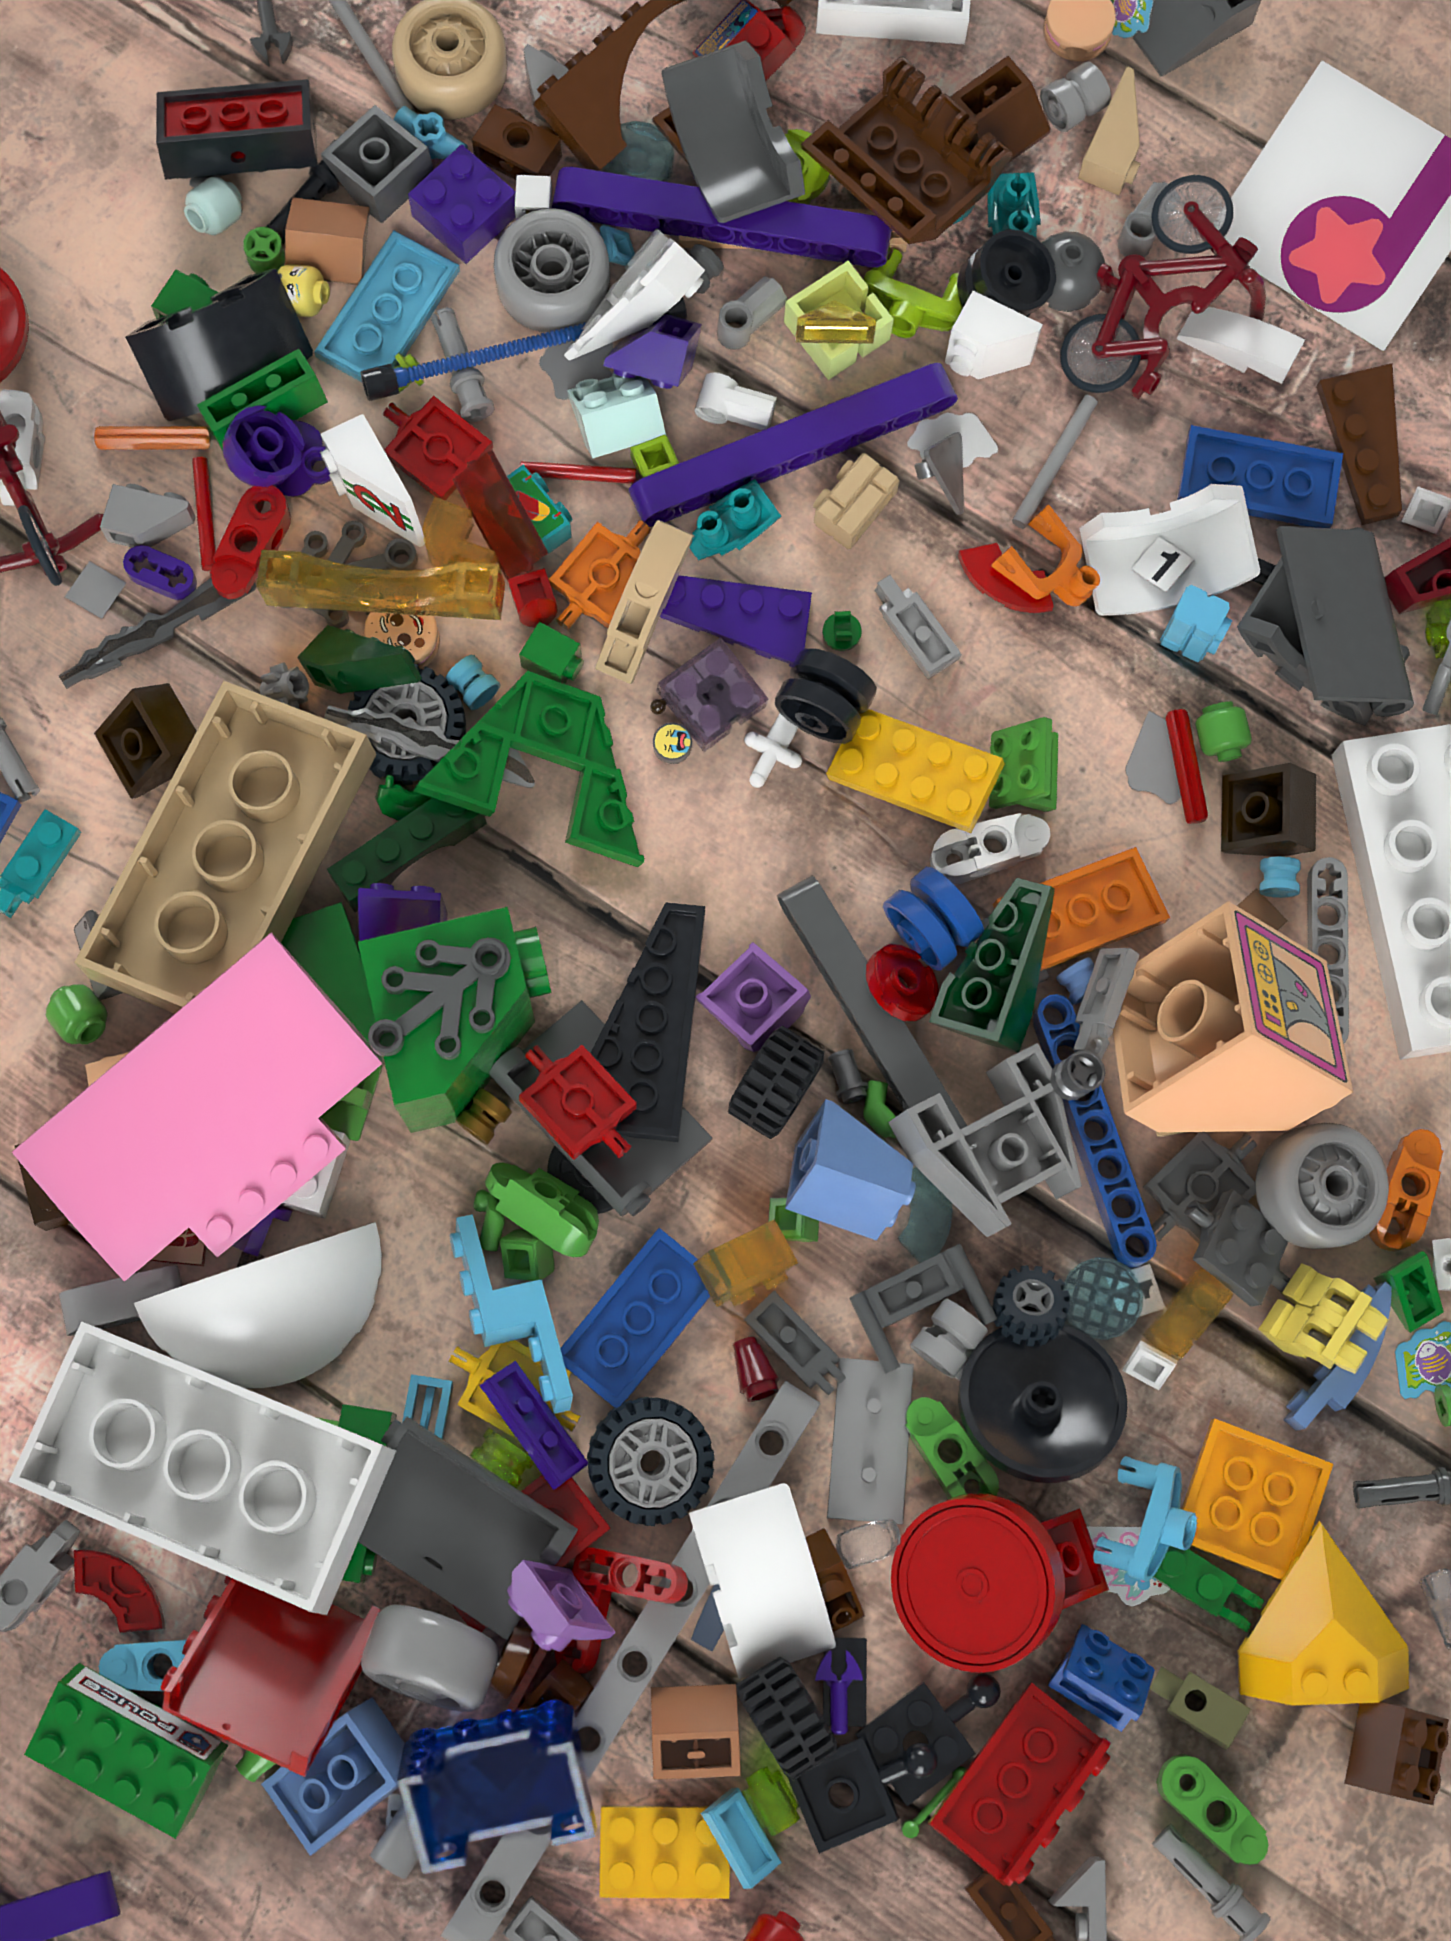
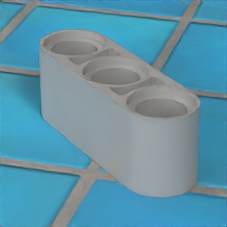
(112, 1301)

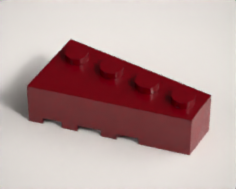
(1421, 580)

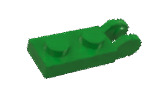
(1205, 1585)

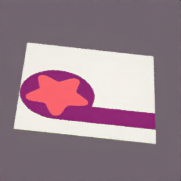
(1349, 205)

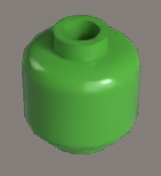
(1223, 731)
(76, 1014)

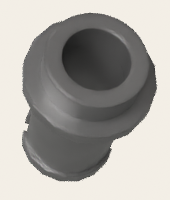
(847, 1076)

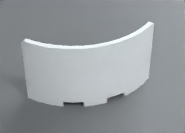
(1206, 526)
(765, 1577)

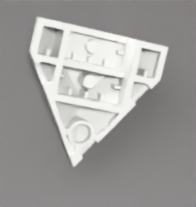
(651, 286)

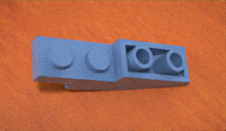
(1337, 1385)

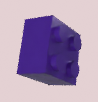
(463, 203)

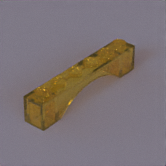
(444, 591)

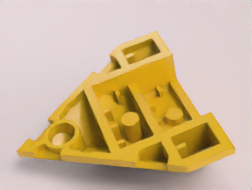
(1323, 1637)

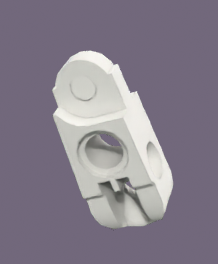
(23, 413)
(1019, 835)

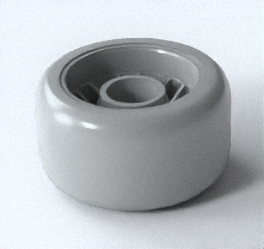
(548, 245)
(1295, 1178)
(430, 1658)

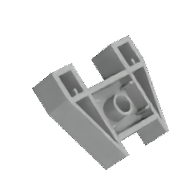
(999, 1152)

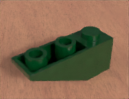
(354, 663)

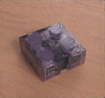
(712, 694)

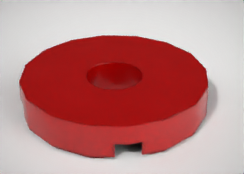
(890, 993)

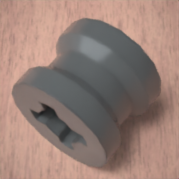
(709, 261)

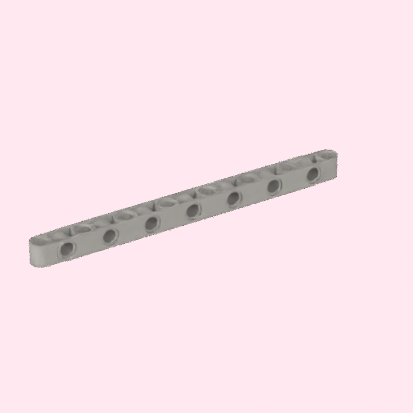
(617, 1690)

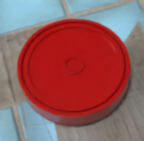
(977, 1582)

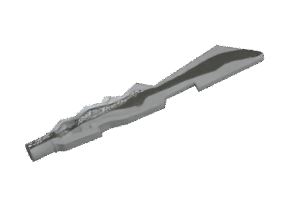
(422, 741)

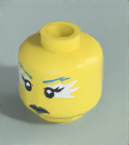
(305, 288)

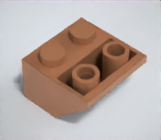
(695, 1731)

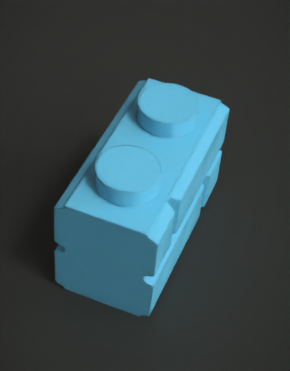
(1197, 624)

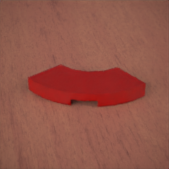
(977, 566)
(120, 1587)

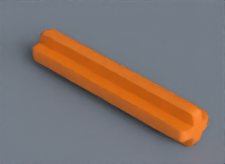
(152, 437)

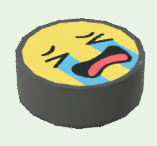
(672, 743)

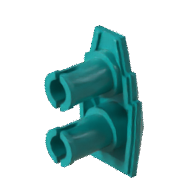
(1014, 203)
(733, 521)

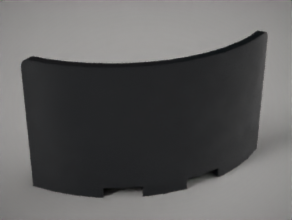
(212, 348)

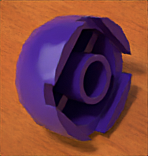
(262, 447)

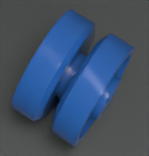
(933, 918)

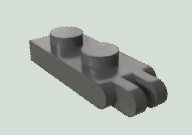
(795, 1342)

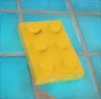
(660, 1854)

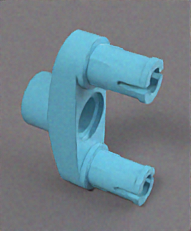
(1163, 1522)

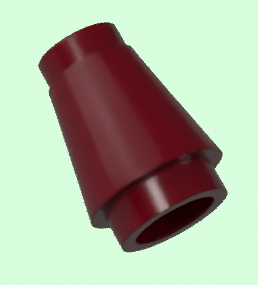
(754, 1371)

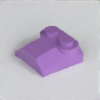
(755, 998)
(555, 1606)

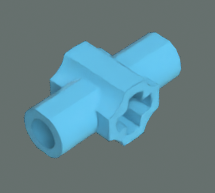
(429, 130)

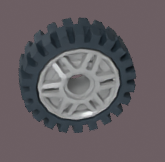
(430, 704)
(674, 1484)

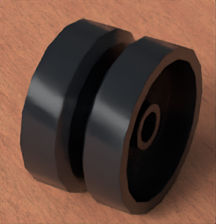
(1011, 271)
(825, 695)

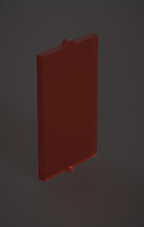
(500, 515)

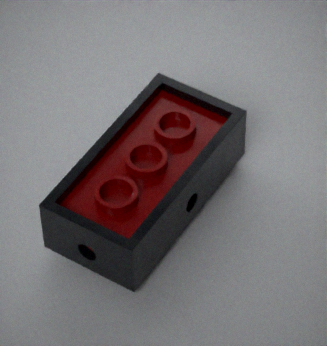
(236, 129)

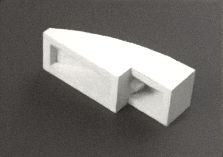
(1242, 342)

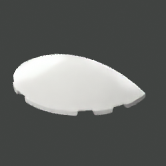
(272, 1315)

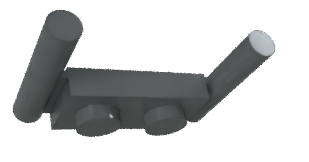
(915, 1291)

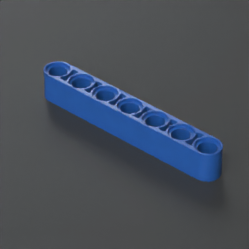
(1092, 1151)

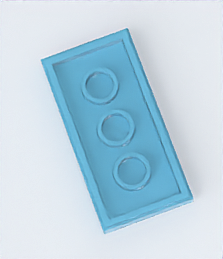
(387, 307)

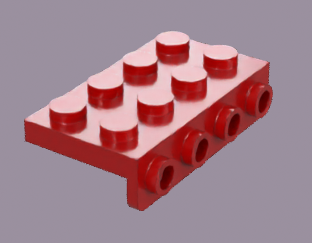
(1020, 1786)

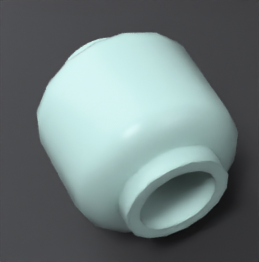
(213, 206)

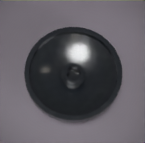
(1043, 1407)

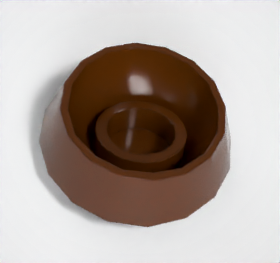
(513, 1661)

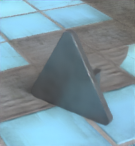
(945, 463)

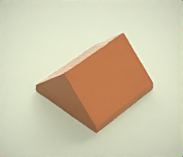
(328, 238)

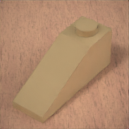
(1116, 142)

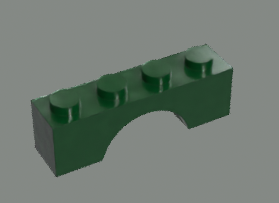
(401, 845)

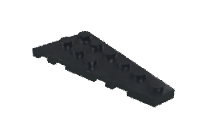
(651, 1025)

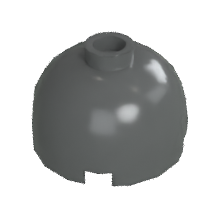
(1076, 269)

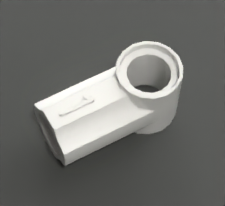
(725, 400)

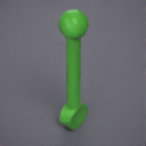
(910, 1827)

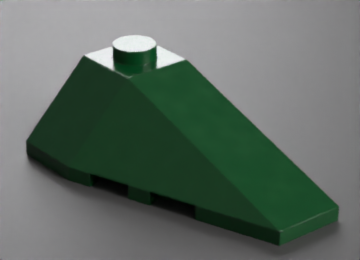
(999, 978)

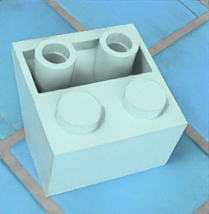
(616, 413)

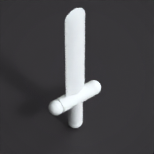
(773, 749)

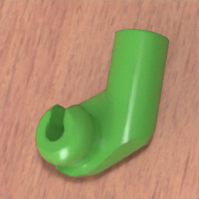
(876, 1111)

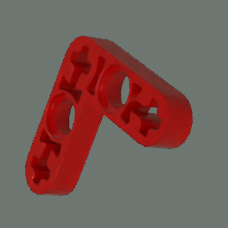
(600, 1588)

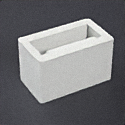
(532, 194)

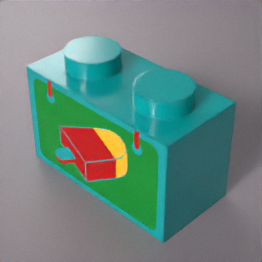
(548, 518)

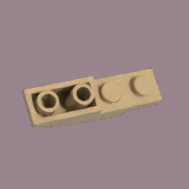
(643, 601)

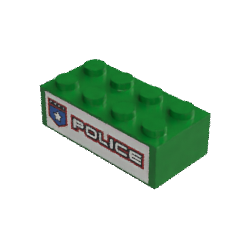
(126, 1750)

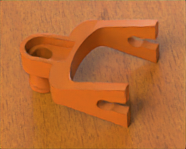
(1067, 580)

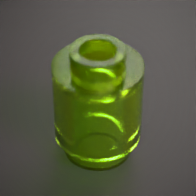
(771, 1800)

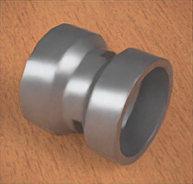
(1084, 1068)

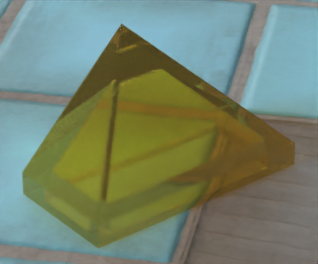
(835, 324)

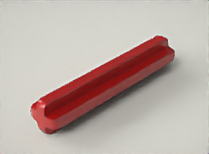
(1186, 766)

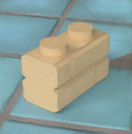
(855, 500)

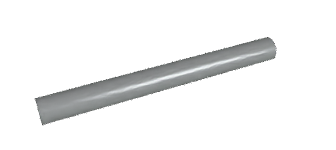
(371, 54)
(1054, 461)

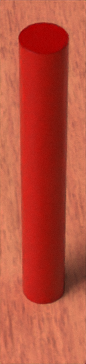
(582, 472)
(204, 512)

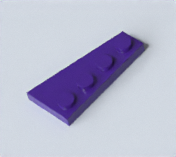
(745, 614)

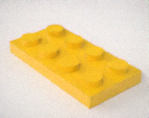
(917, 770)

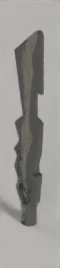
(147, 634)

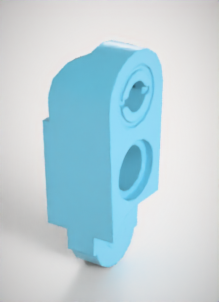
(133, 1663)

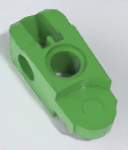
(544, 1208)
(931, 1424)
(1237, 1834)

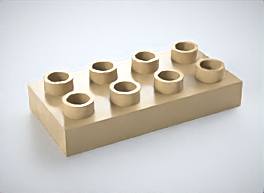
(226, 847)

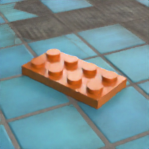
(1100, 906)

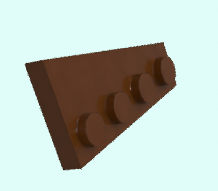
(1365, 431)

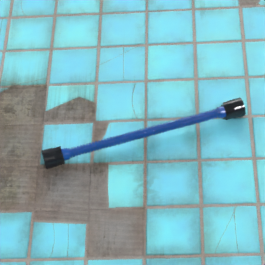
(385, 381)

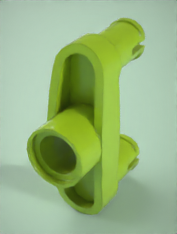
(910, 305)

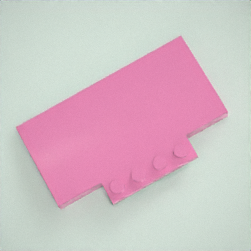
(205, 1115)

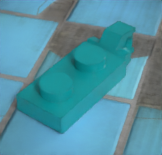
(36, 861)

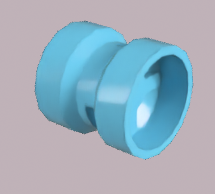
(473, 682)

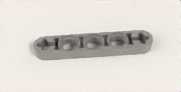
(1332, 935)

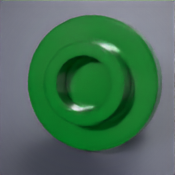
(842, 631)

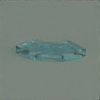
(928, 1219)

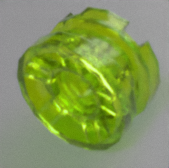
(502, 1458)

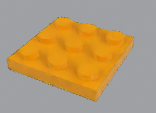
(1254, 1498)

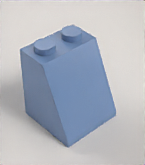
(848, 1175)

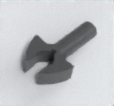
(270, 34)

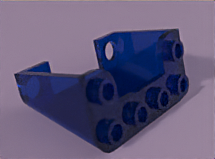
(495, 1781)

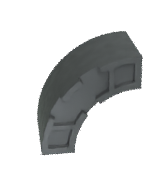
(727, 133)
(1272, 630)

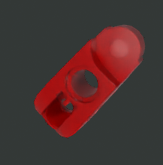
(235, 569)

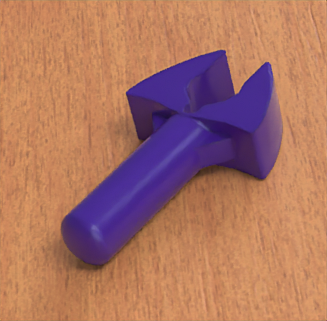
(838, 1689)

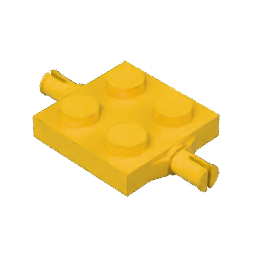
(490, 1363)

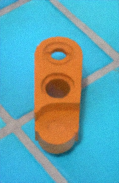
(1419, 1159)

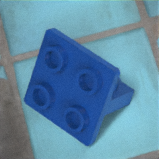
(1103, 1678)

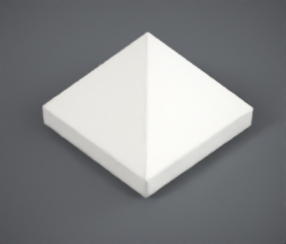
(1427, 510)
(1150, 1365)

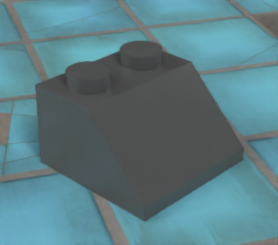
(378, 162)

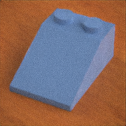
(333, 1791)

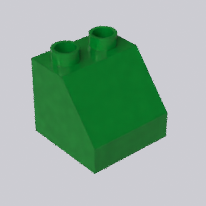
(423, 1084)

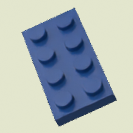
(1277, 477)
(636, 1320)

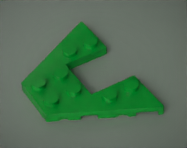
(555, 725)

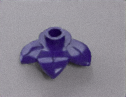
(305, 476)

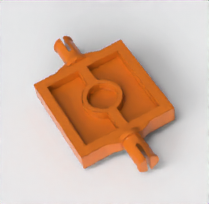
(597, 573)

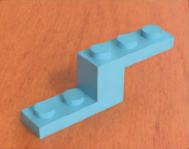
(511, 1314)

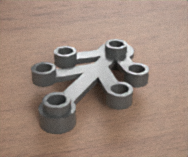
(344, 549)
(446, 992)

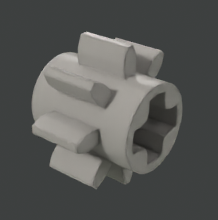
(285, 685)

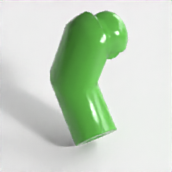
(493, 1220)

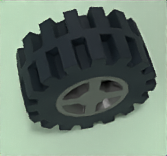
(1036, 1291)

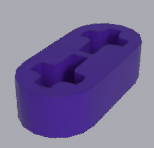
(164, 565)

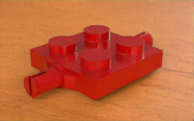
(434, 445)
(577, 1101)

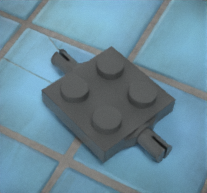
(1199, 1174)
(1239, 1247)

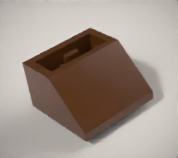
(1005, 107)
(836, 1587)
(1397, 1752)

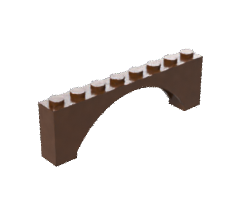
(586, 99)

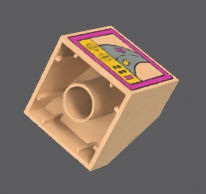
(1230, 1031)

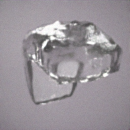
(868, 1543)

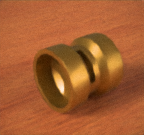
(477, 1123)

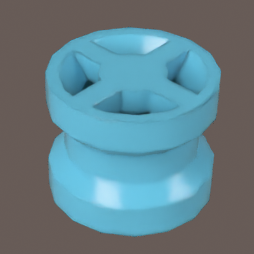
(1279, 877)

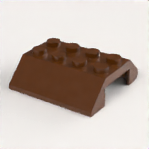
(910, 158)

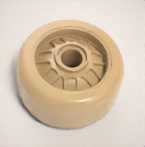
(449, 57)

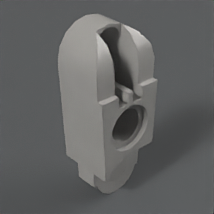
(35, 1575)

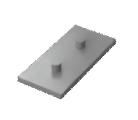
(870, 1442)

